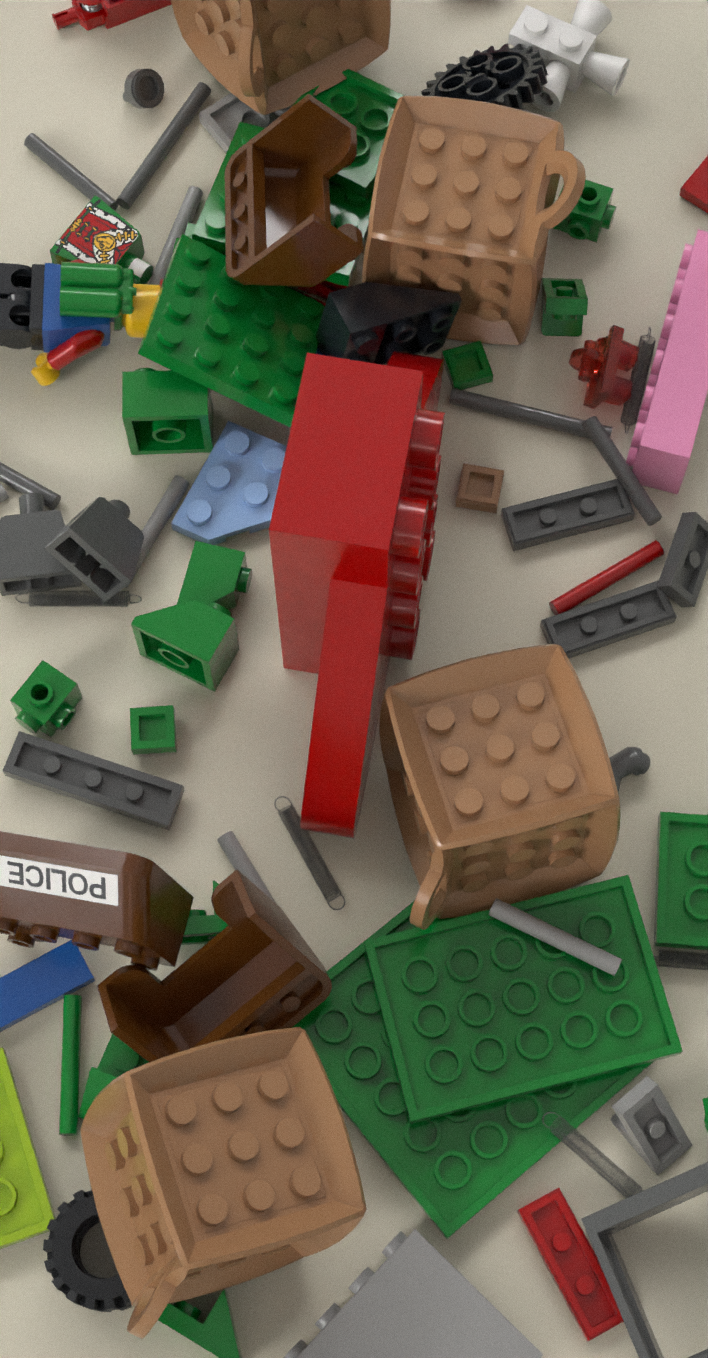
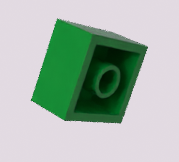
(166, 413)

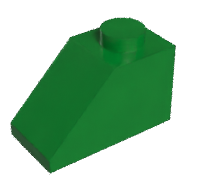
(215, 575)

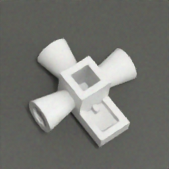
(569, 51)

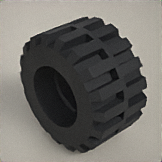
(65, 1259)

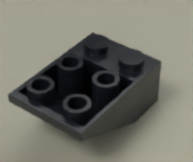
(377, 319)

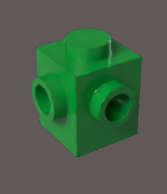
(590, 213)
(46, 700)

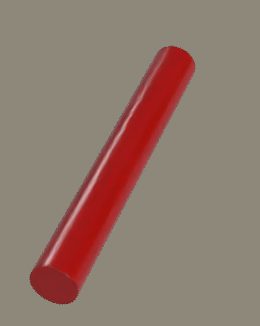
(606, 578)

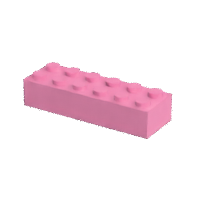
(676, 380)

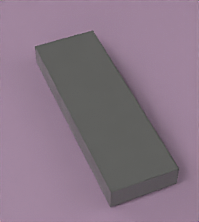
(567, 514)
(609, 620)

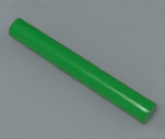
(70, 1065)

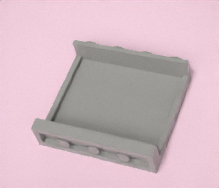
(414, 1310)

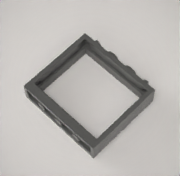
(622, 1215)

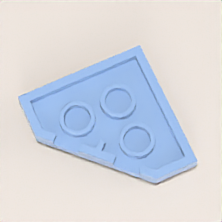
(233, 488)

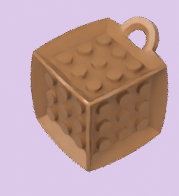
(283, 48)
(470, 209)
(498, 781)
(219, 1167)

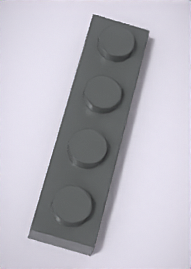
(93, 780)

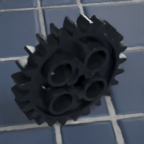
(493, 76)

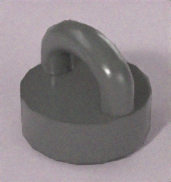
(143, 88)

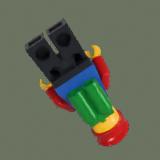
(69, 310)

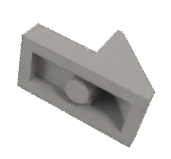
(650, 1125)

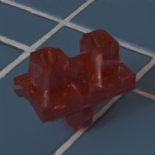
(598, 367)

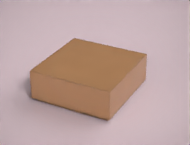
(479, 488)

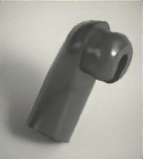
(629, 761)

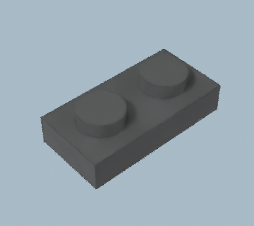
(686, 561)

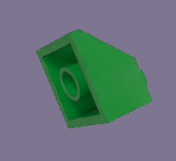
(189, 640)

